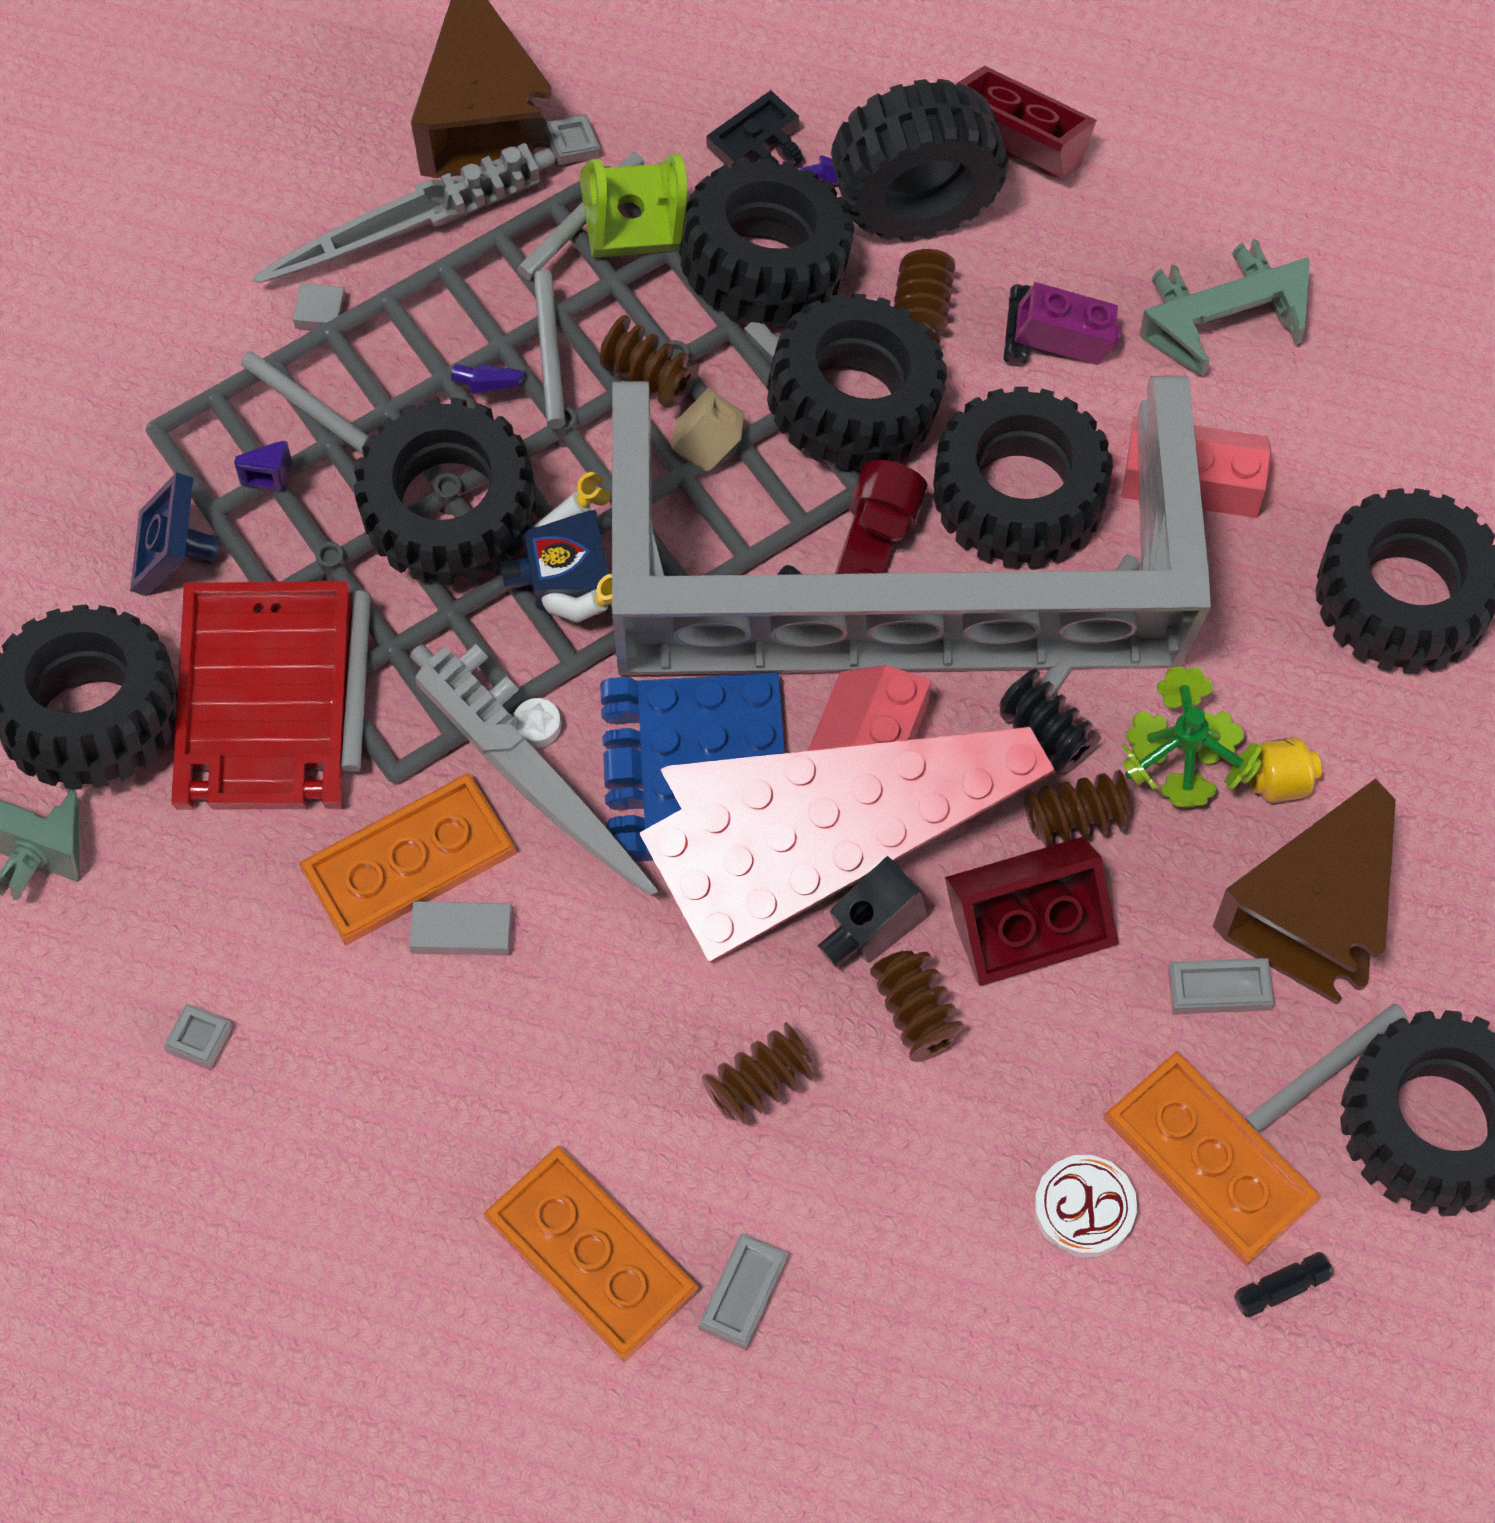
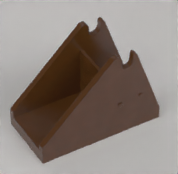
(476, 93)
(1320, 897)

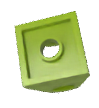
(654, 188)

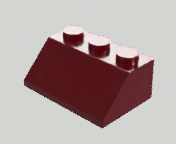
(1034, 123)
(1032, 910)

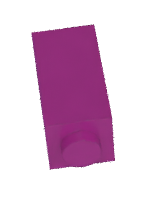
(1067, 323)

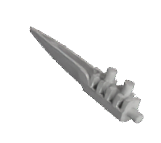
(432, 202)
(492, 732)

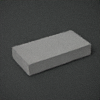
(460, 928)
(1220, 986)
(743, 1291)

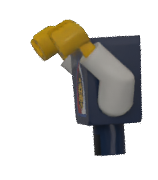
(566, 557)

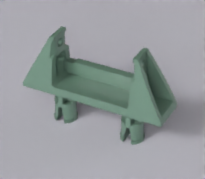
(1173, 324)
(38, 843)

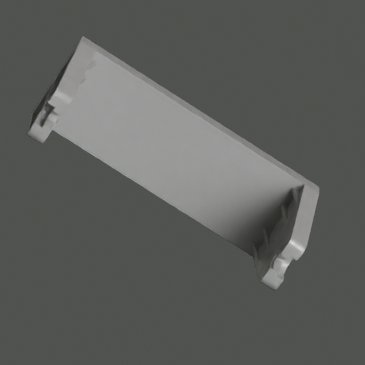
(917, 618)

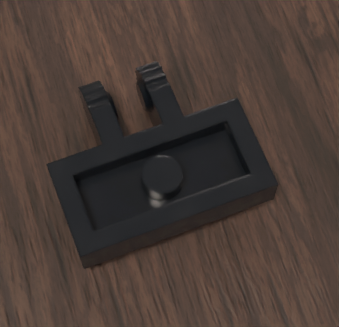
(755, 130)

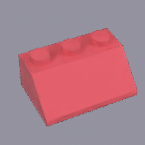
(1229, 468)
(872, 708)

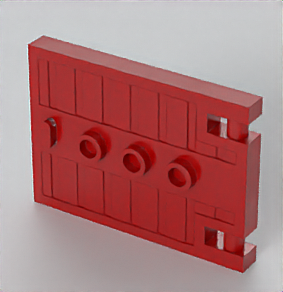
(261, 694)

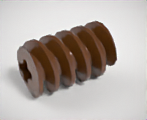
(925, 288)
(641, 361)
(1078, 807)
(916, 1003)
(759, 1075)

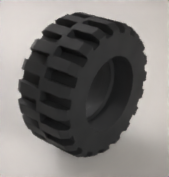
(919, 159)
(771, 203)
(865, 337)
(1030, 427)
(432, 438)
(1417, 529)
(95, 742)
(1386, 1142)

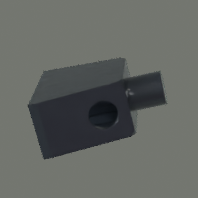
(884, 900)

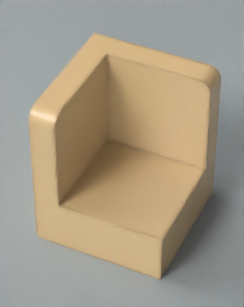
(708, 430)

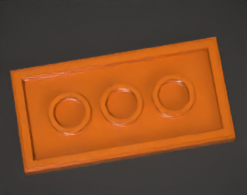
(407, 858)
(1211, 1158)
(591, 1253)

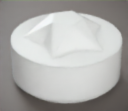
(538, 722)

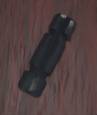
(1015, 352)
(1283, 1284)

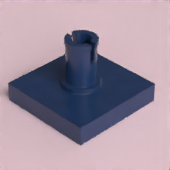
(165, 536)

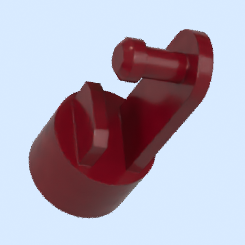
(883, 508)

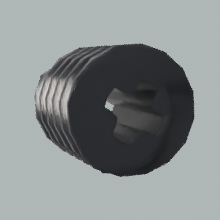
(1054, 730)

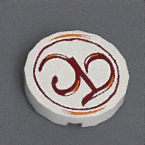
(1085, 1205)

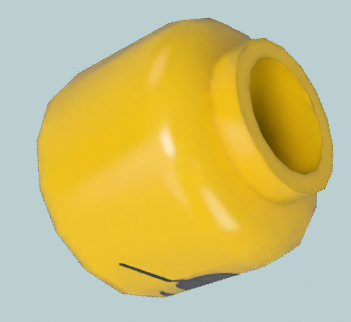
(1286, 770)

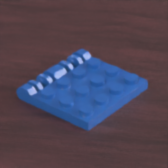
(678, 726)

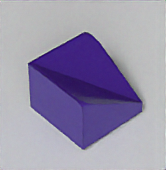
(265, 467)

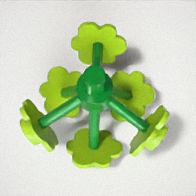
(1193, 731)

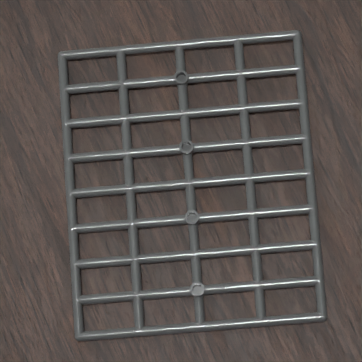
(450, 489)

